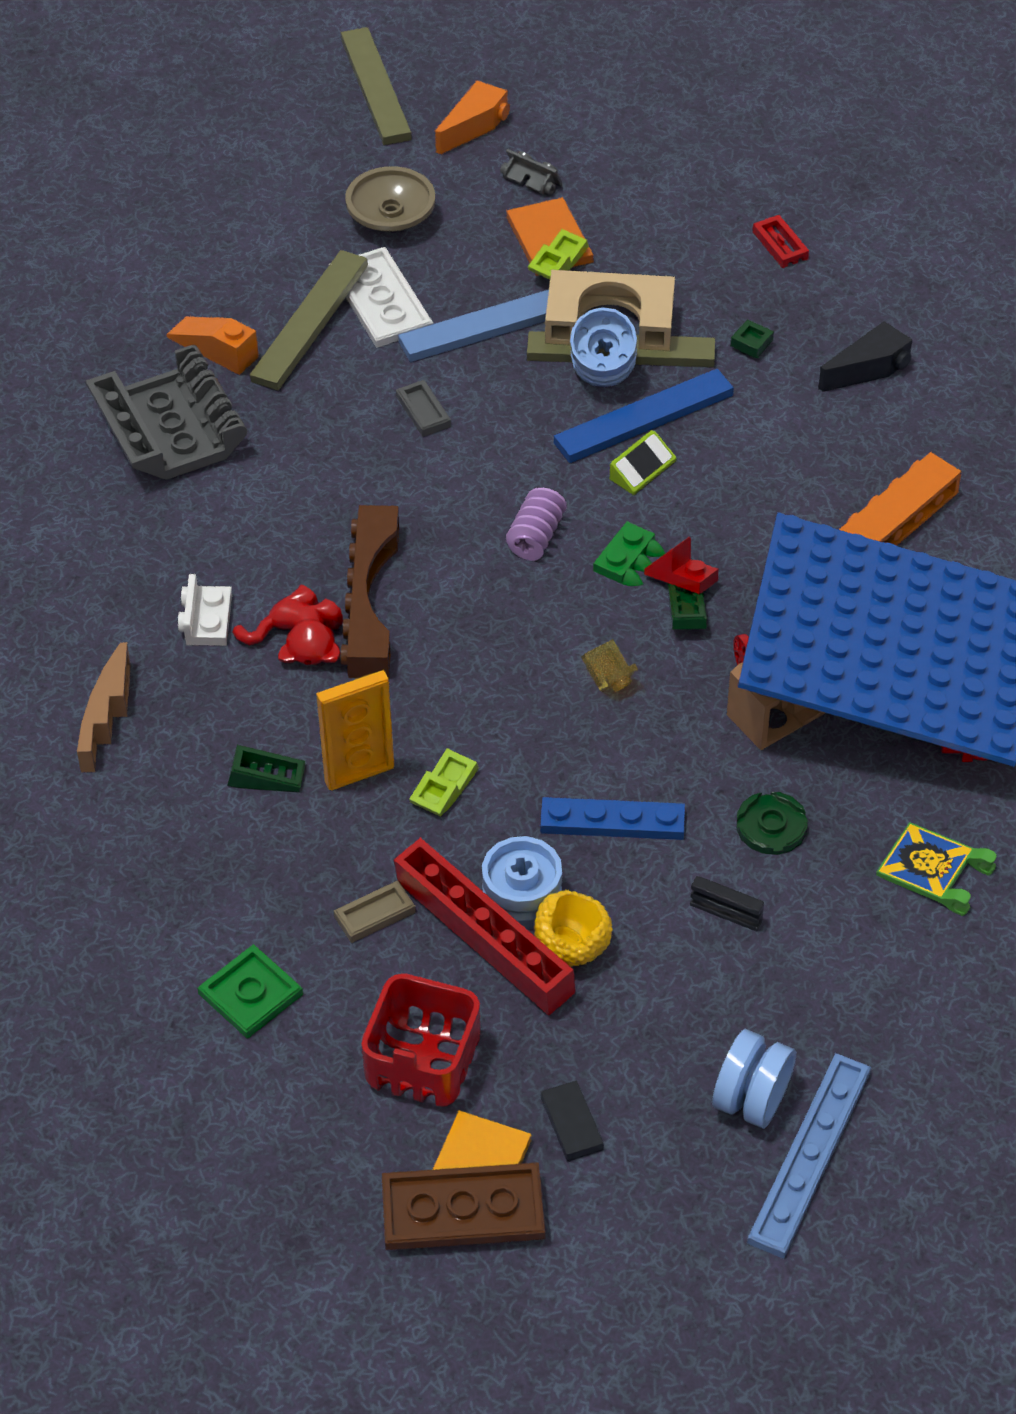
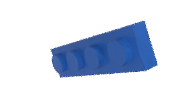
(612, 818)

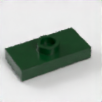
(686, 608)

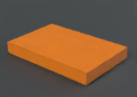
(540, 225)

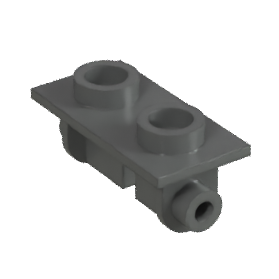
(541, 174)

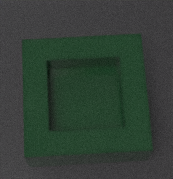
(752, 338)

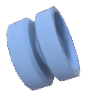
(521, 875)
(754, 1078)

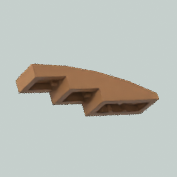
(106, 701)

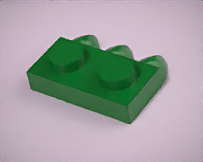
(627, 554)

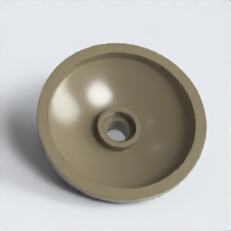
(390, 198)

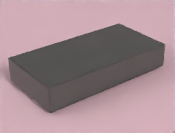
(423, 408)

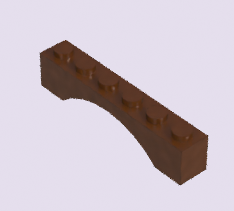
(367, 637)

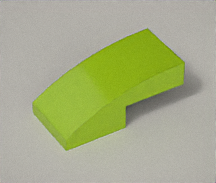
(560, 255)
(443, 786)

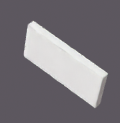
(385, 300)

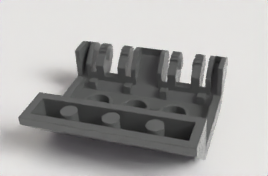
(172, 418)

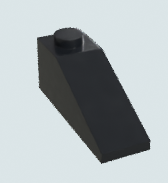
(867, 359)

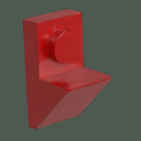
(680, 570)

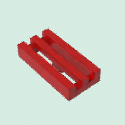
(776, 243)

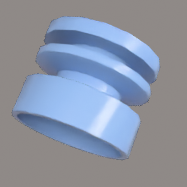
(608, 331)

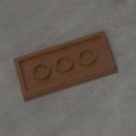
(462, 1206)

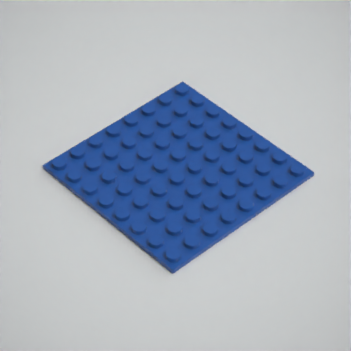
(886, 638)

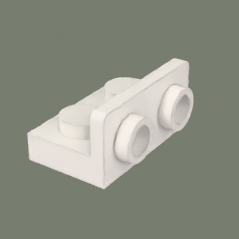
(205, 613)

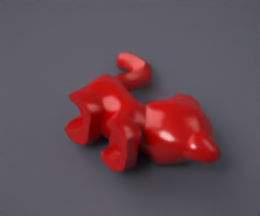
(310, 626)

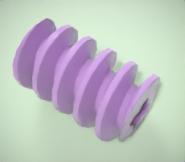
(535, 523)

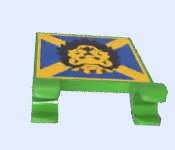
(932, 864)

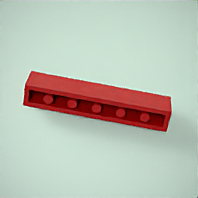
(485, 926)

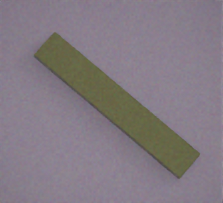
(375, 86)
(309, 320)
(683, 351)

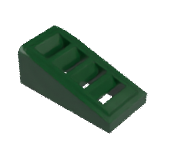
(253, 779)

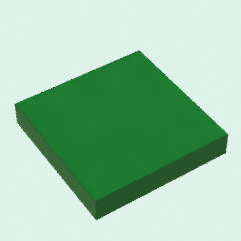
(250, 991)

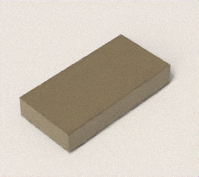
(374, 911)

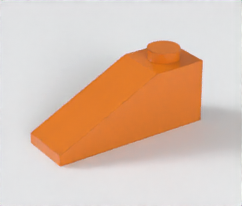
(473, 116)
(219, 340)

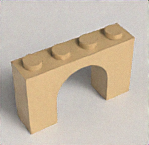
(578, 291)

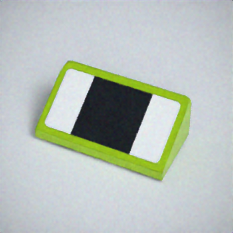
(641, 463)

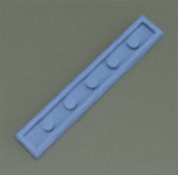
(474, 326)
(809, 1156)

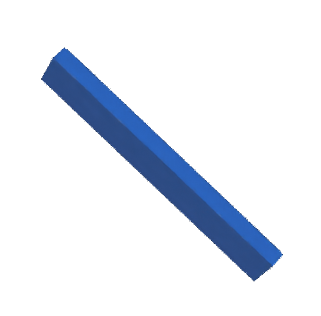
(643, 415)

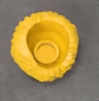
(573, 926)

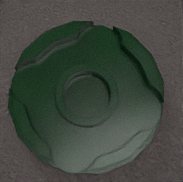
(768, 832)

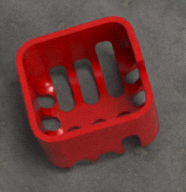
(412, 1061)

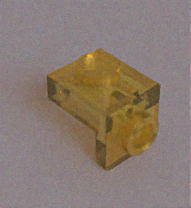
(609, 667)

